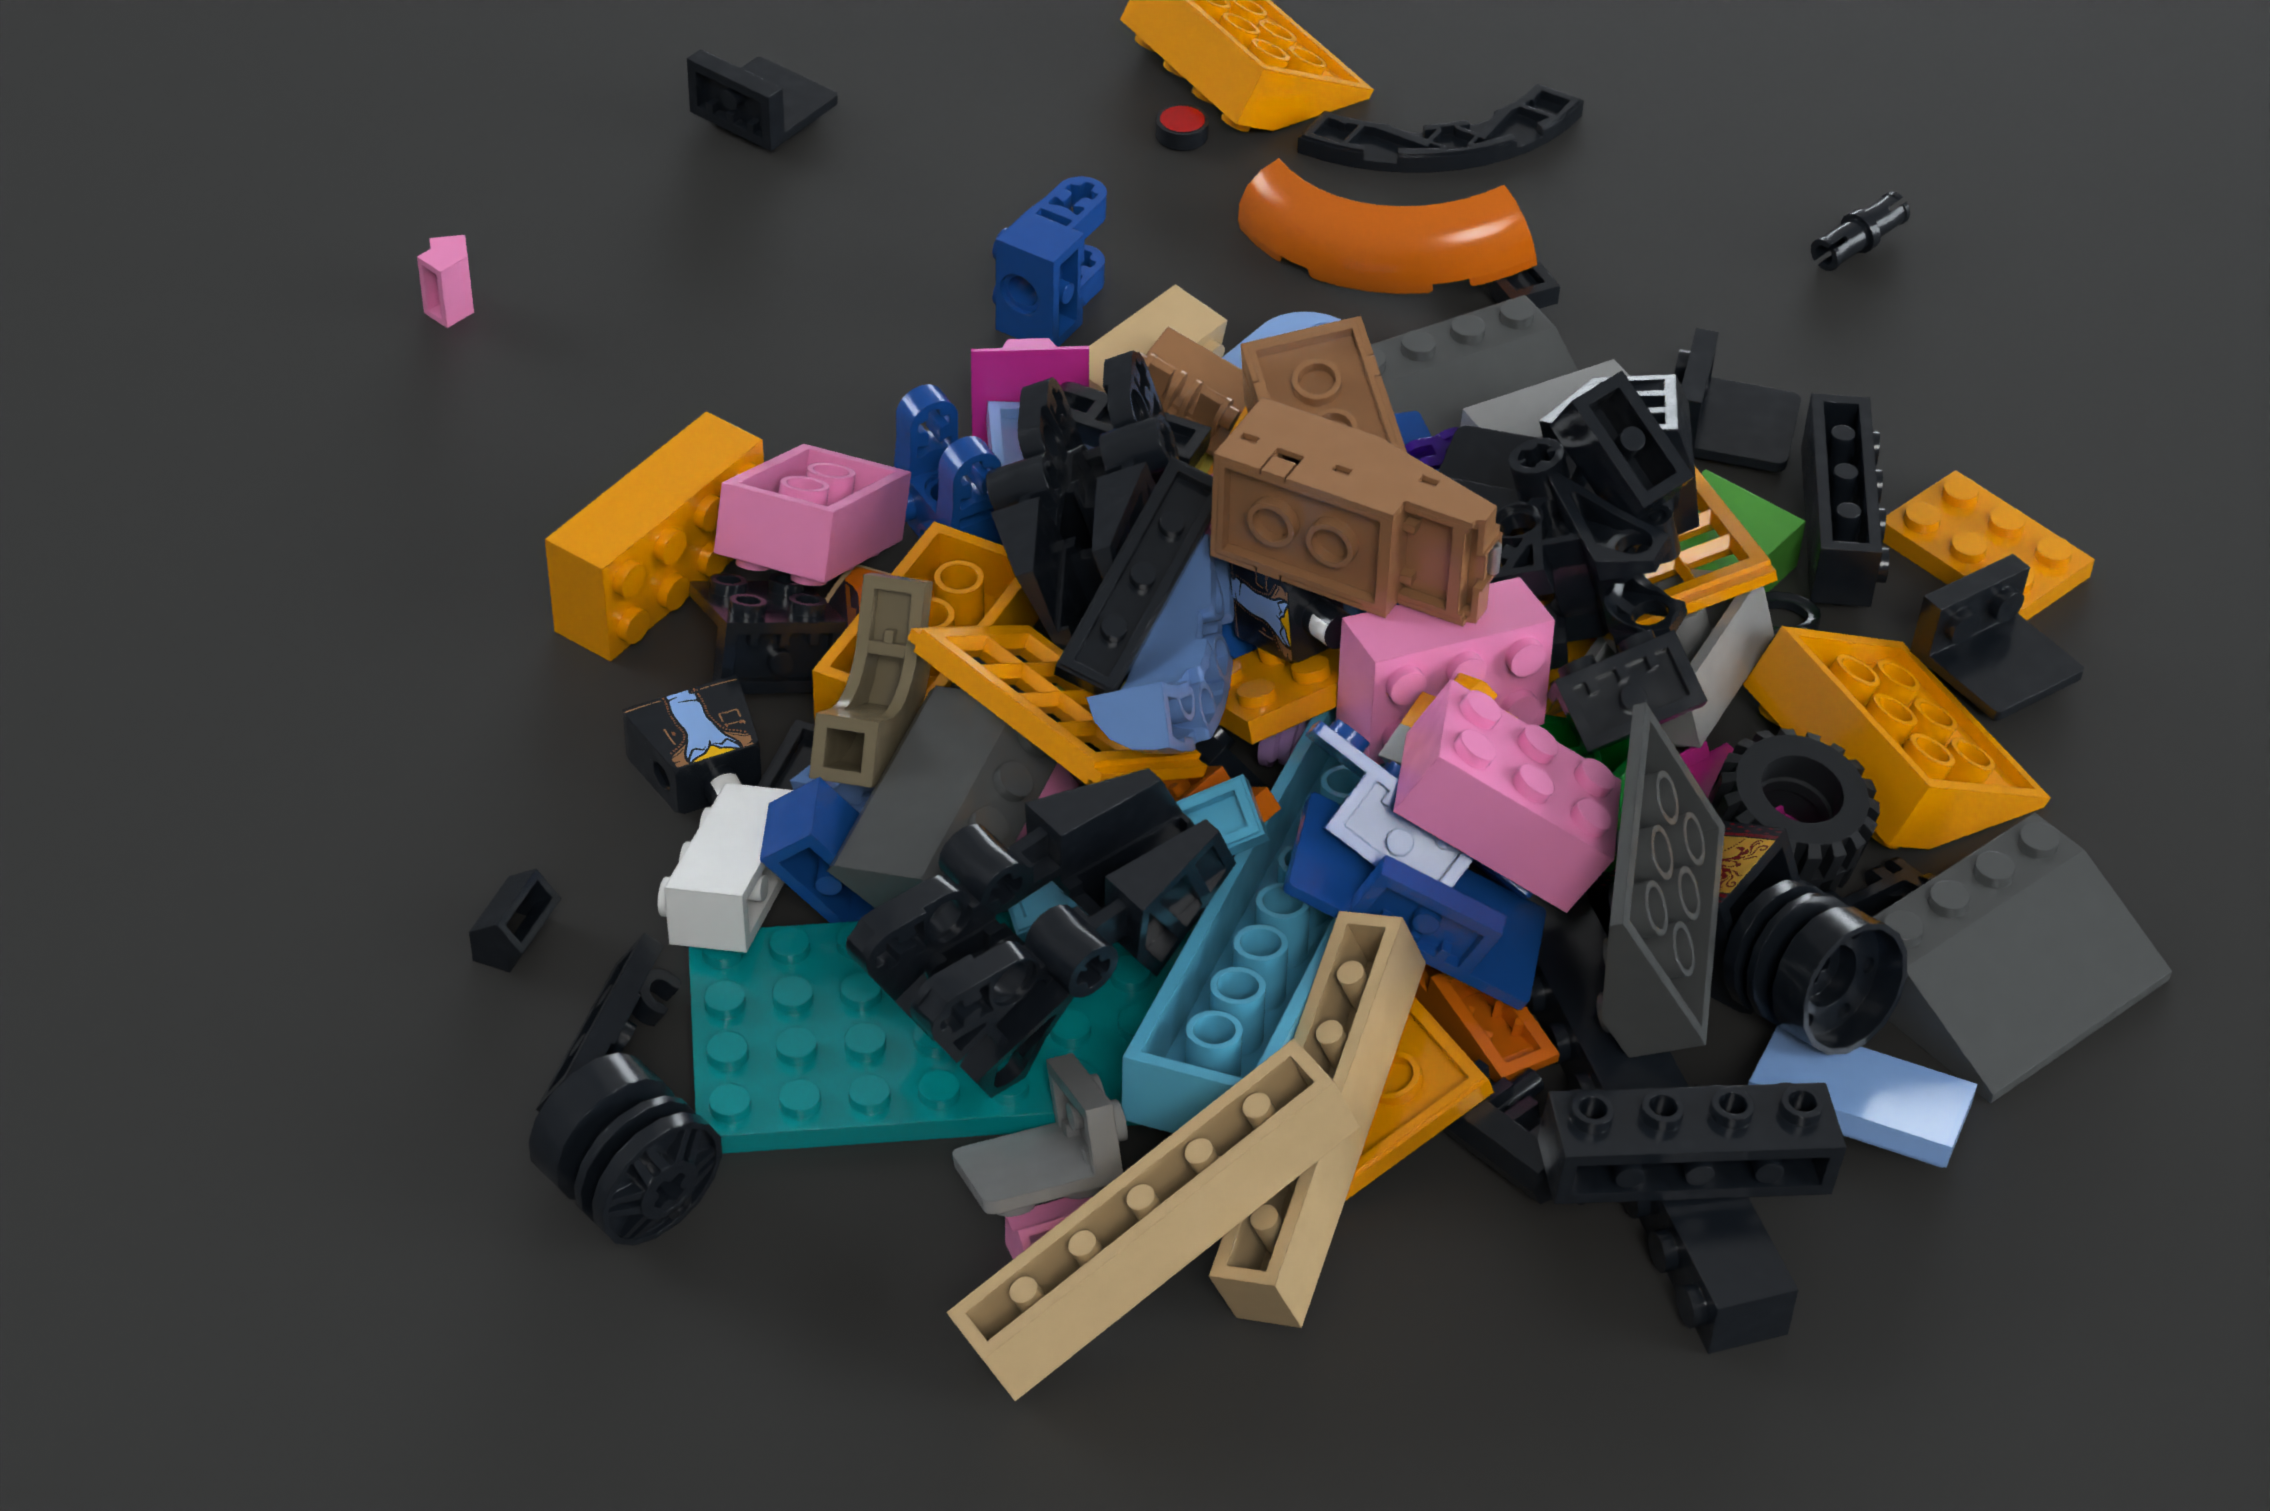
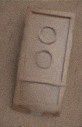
(1324, 373)
(1350, 517)

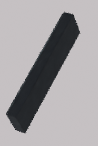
(1139, 581)

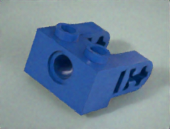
(1045, 266)
(944, 470)

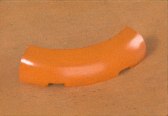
(1383, 244)

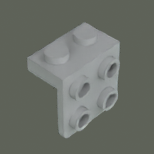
(1052, 1160)

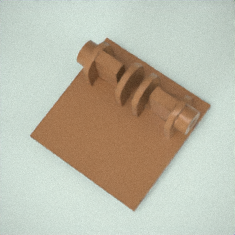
(1196, 384)

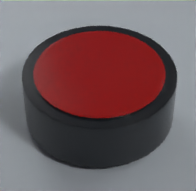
(1182, 127)

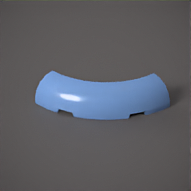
(1182, 671)

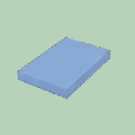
(1877, 1096)

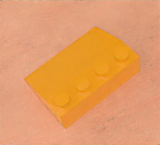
(1246, 60)
(1918, 744)

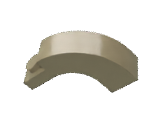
(883, 687)

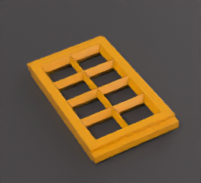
(1722, 584)
(952, 654)

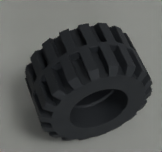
(1813, 787)

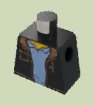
(1283, 616)
(694, 743)

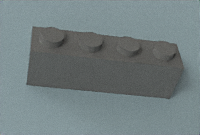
(947, 773)

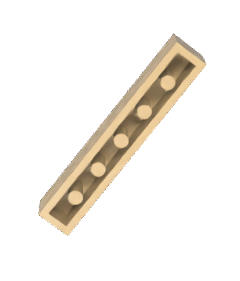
(1352, 1031)
(1154, 1219)

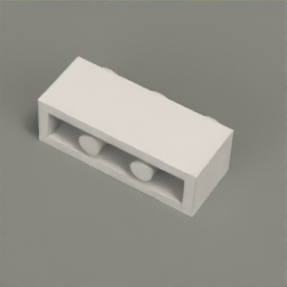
(720, 884)

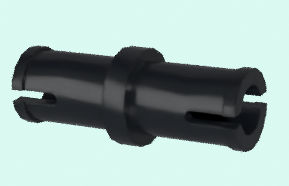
(1860, 231)

